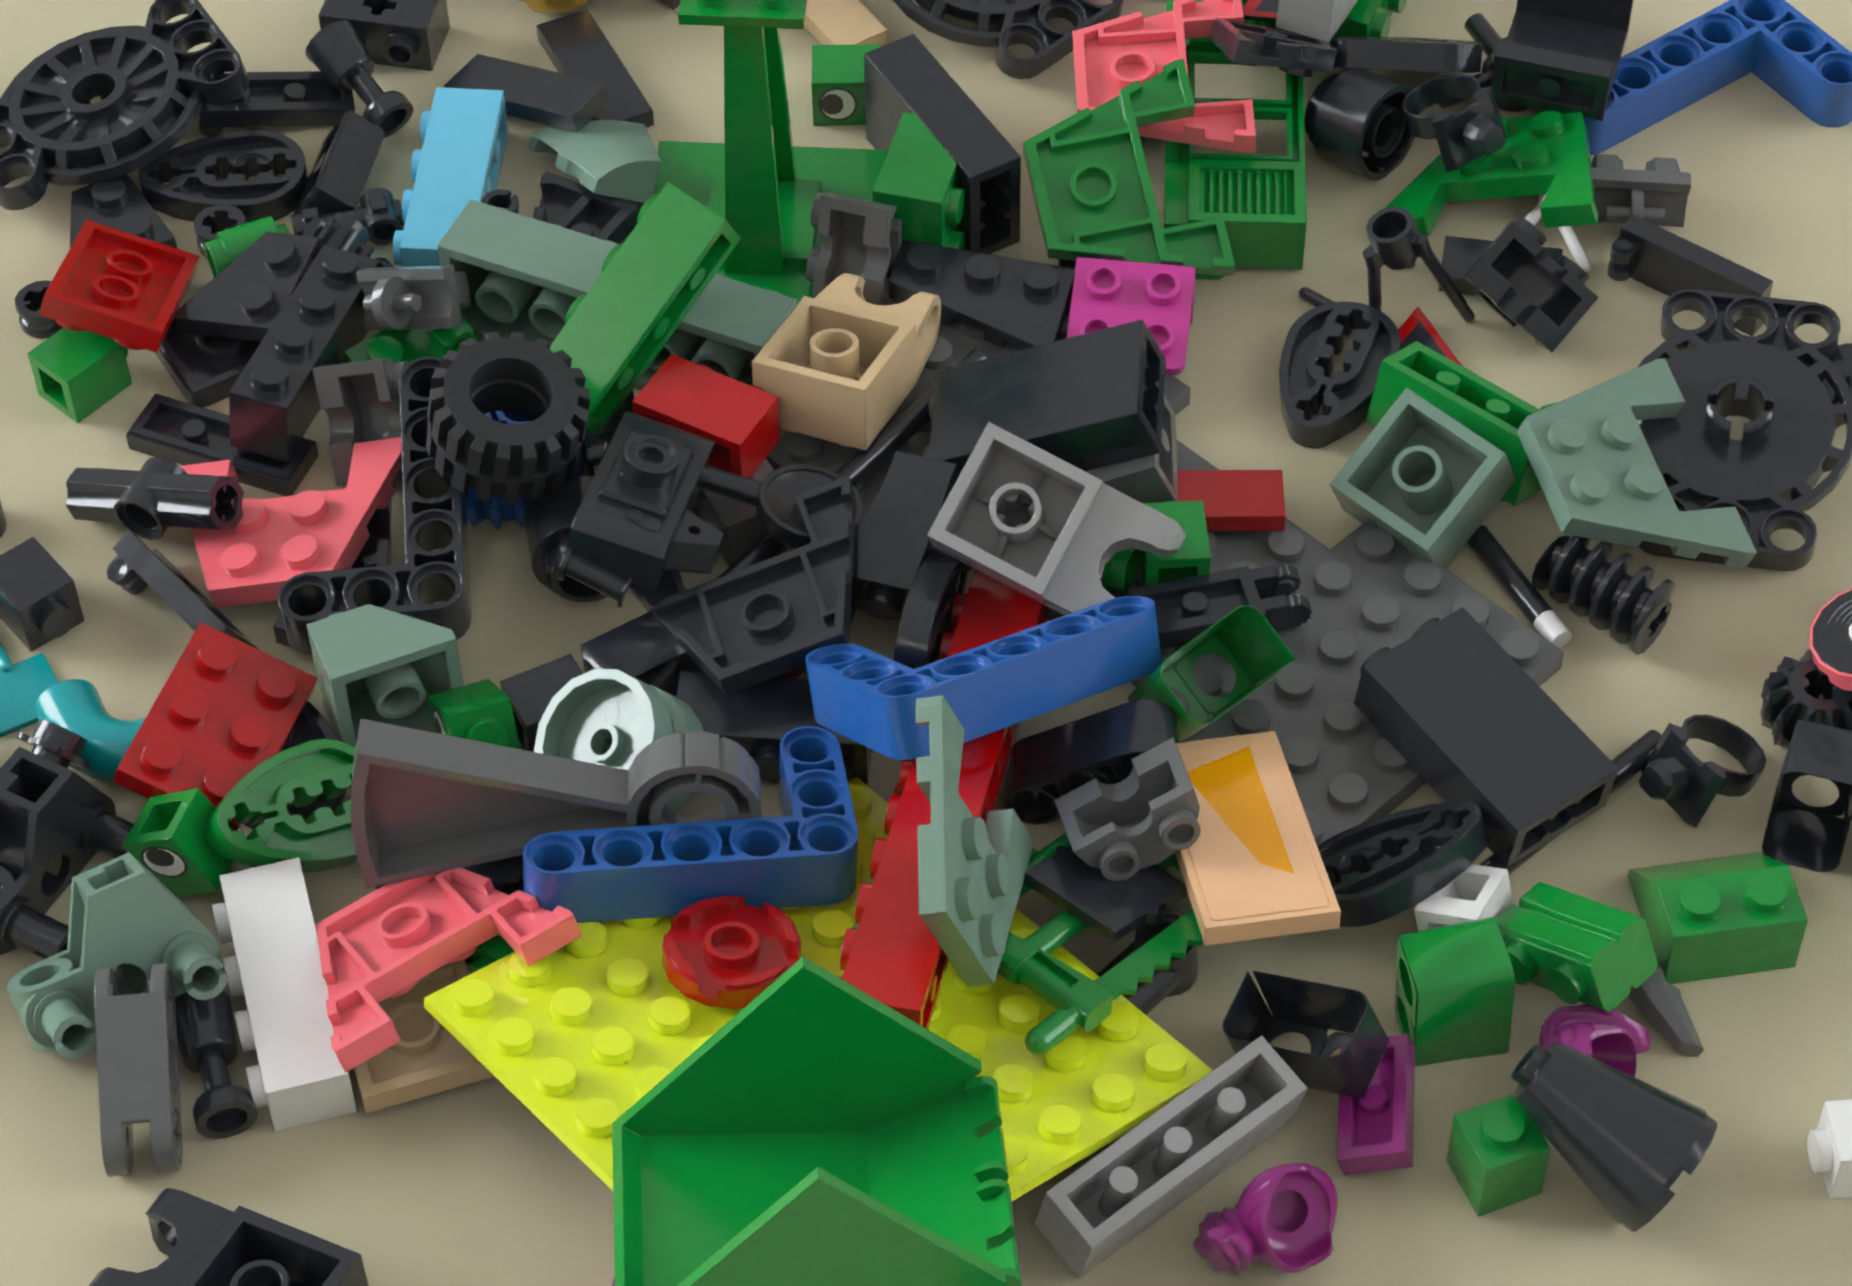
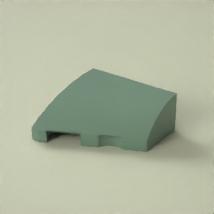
(605, 156)

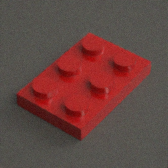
(119, 286)
(215, 719)

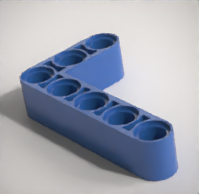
(1719, 49)
(987, 685)
(664, 868)

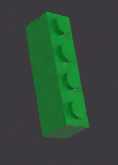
(642, 297)

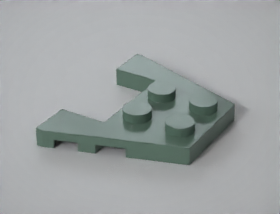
(1606, 478)
(965, 867)

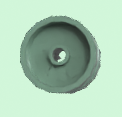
(610, 719)

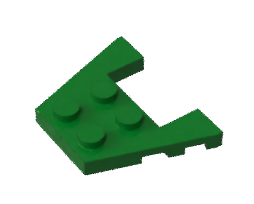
(1539, 157)
(1097, 187)

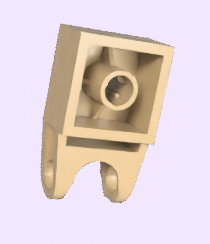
(846, 361)

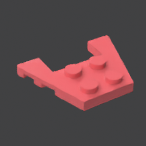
(1137, 48)
(295, 531)
(411, 930)

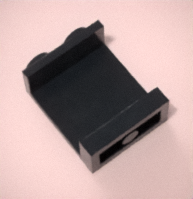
(1562, 55)

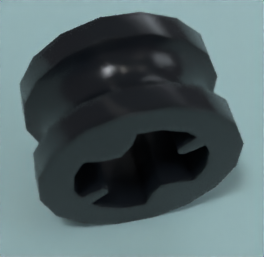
(215, 220)
(27, 303)

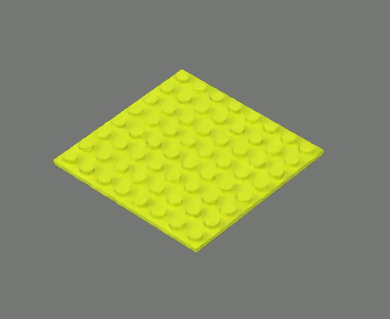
(605, 1025)

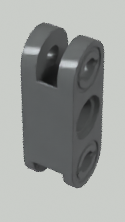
(138, 1070)

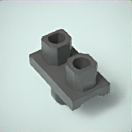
(1652, 194)
(413, 297)

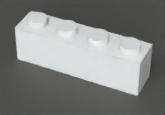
(284, 994)

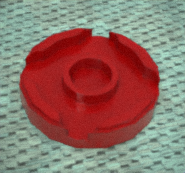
(728, 950)

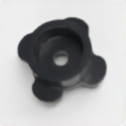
(56, 744)

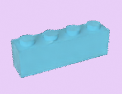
(458, 162)

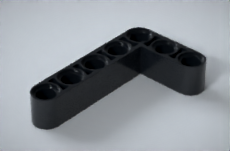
(428, 526)

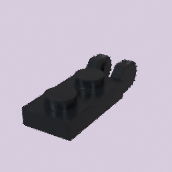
(1197, 602)

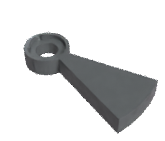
(460, 802)

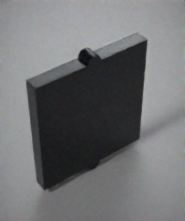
(1100, 903)

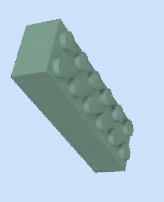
(532, 271)

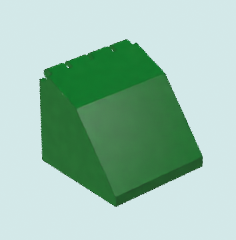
(815, 1153)

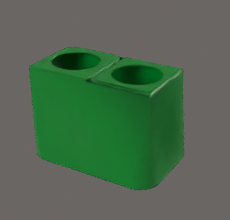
(1244, 641)
(1455, 991)

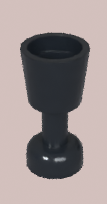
(348, 65)
(207, 1047)

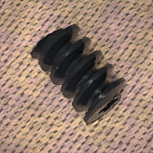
(1605, 590)

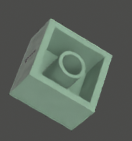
(1423, 479)

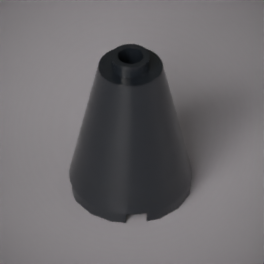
(1612, 1129)

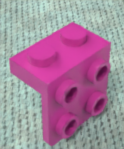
(1126, 291)

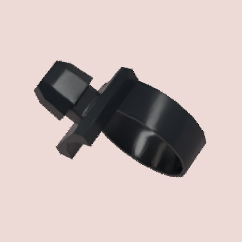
(1460, 135)
(1687, 782)

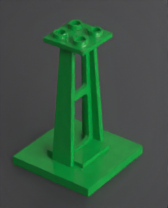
(758, 174)

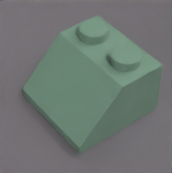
(381, 668)

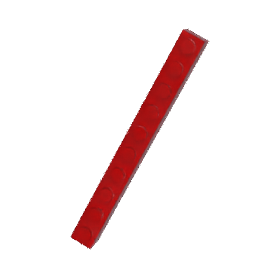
(893, 948)

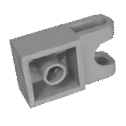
(1071, 530)

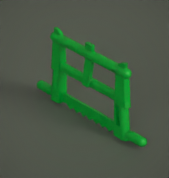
(1074, 995)

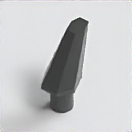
(1667, 1012)

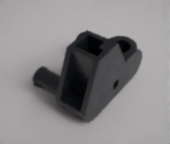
(41, 816)

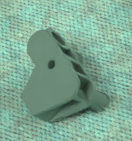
(118, 920)

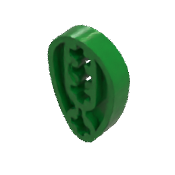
(263, 797)

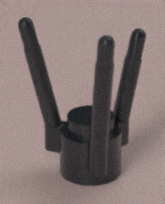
(1397, 246)

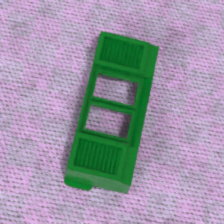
(1253, 193)

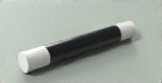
(1519, 587)

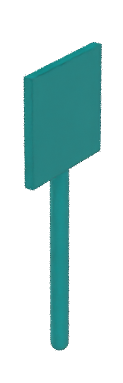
(20, 690)

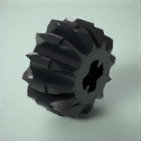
(1802, 694)

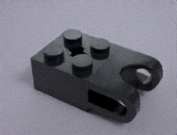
(234, 1249)

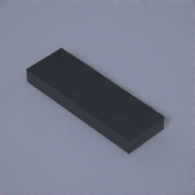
(583, 51)
(535, 92)
(200, 435)

